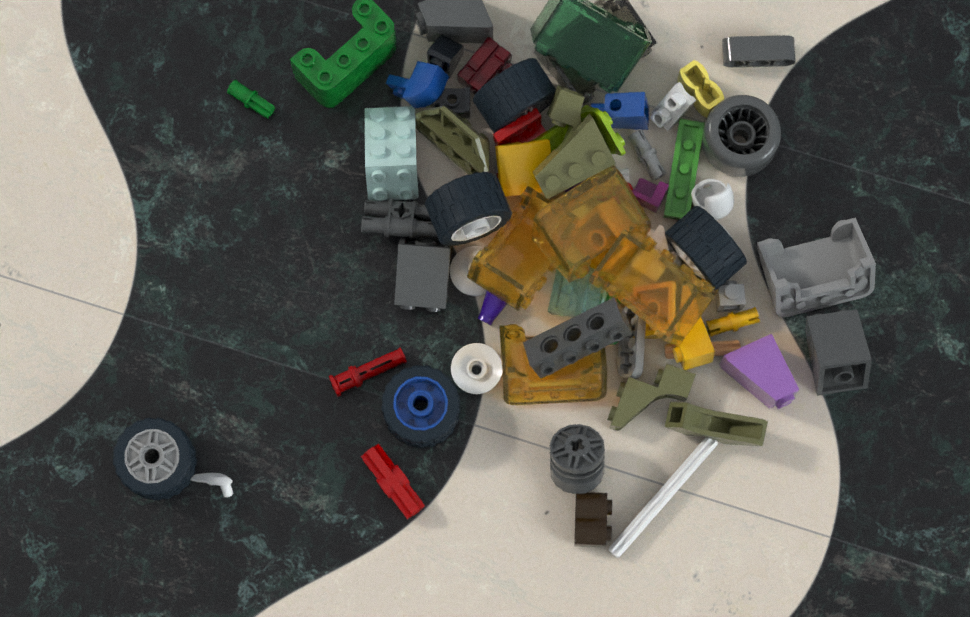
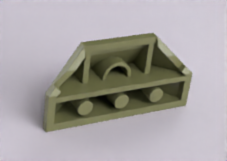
(455, 138)

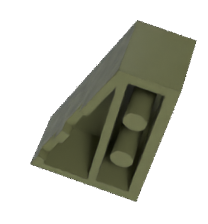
(575, 159)

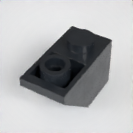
(445, 54)

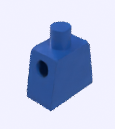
(626, 110)

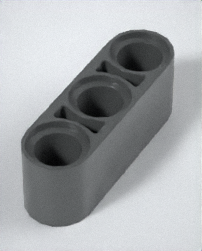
(758, 51)

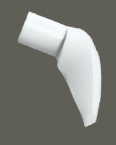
(215, 479)

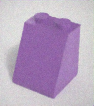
(762, 372)

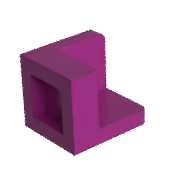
(650, 194)

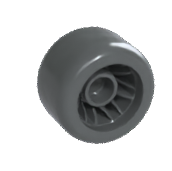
(744, 117)

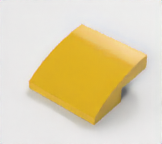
(517, 163)

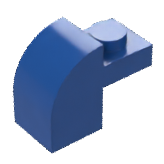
(422, 88)

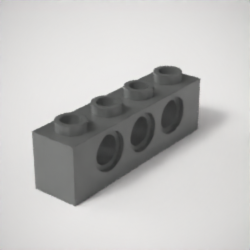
(577, 337)

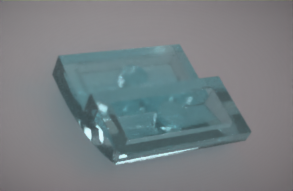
(574, 297)

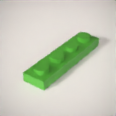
(683, 168)

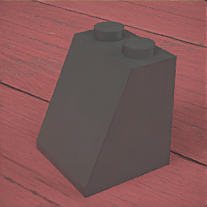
(456, 19)
(422, 273)
(838, 352)

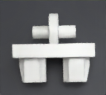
(672, 107)

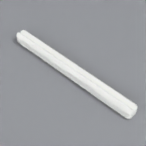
(662, 497)

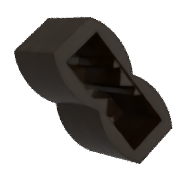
(591, 520)

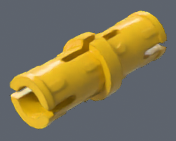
(732, 321)

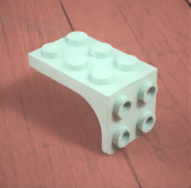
(391, 153)

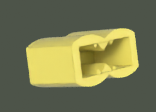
(697, 84)

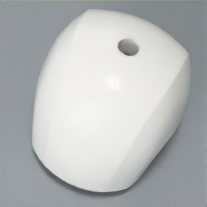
(715, 199)

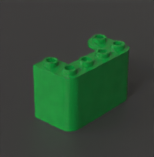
(353, 63)

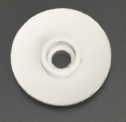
(459, 270)
(476, 355)

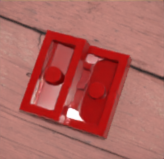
(521, 130)

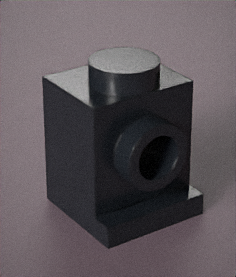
(462, 106)

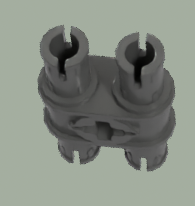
(399, 220)

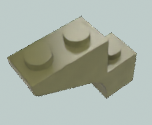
(566, 109)
(638, 395)
(716, 425)

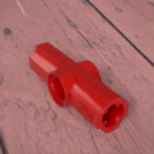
(392, 481)

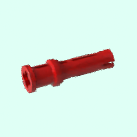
(397, 357)

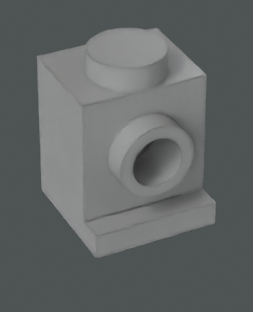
(730, 297)

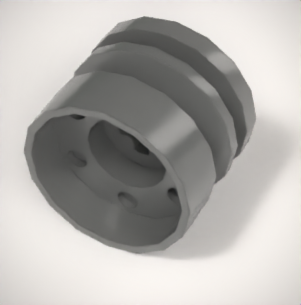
(577, 458)

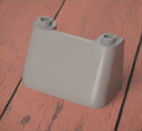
(819, 270)

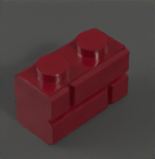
(484, 65)

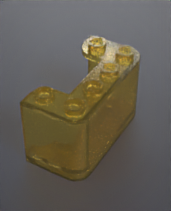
(512, 263)
(653, 285)

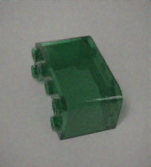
(590, 41)

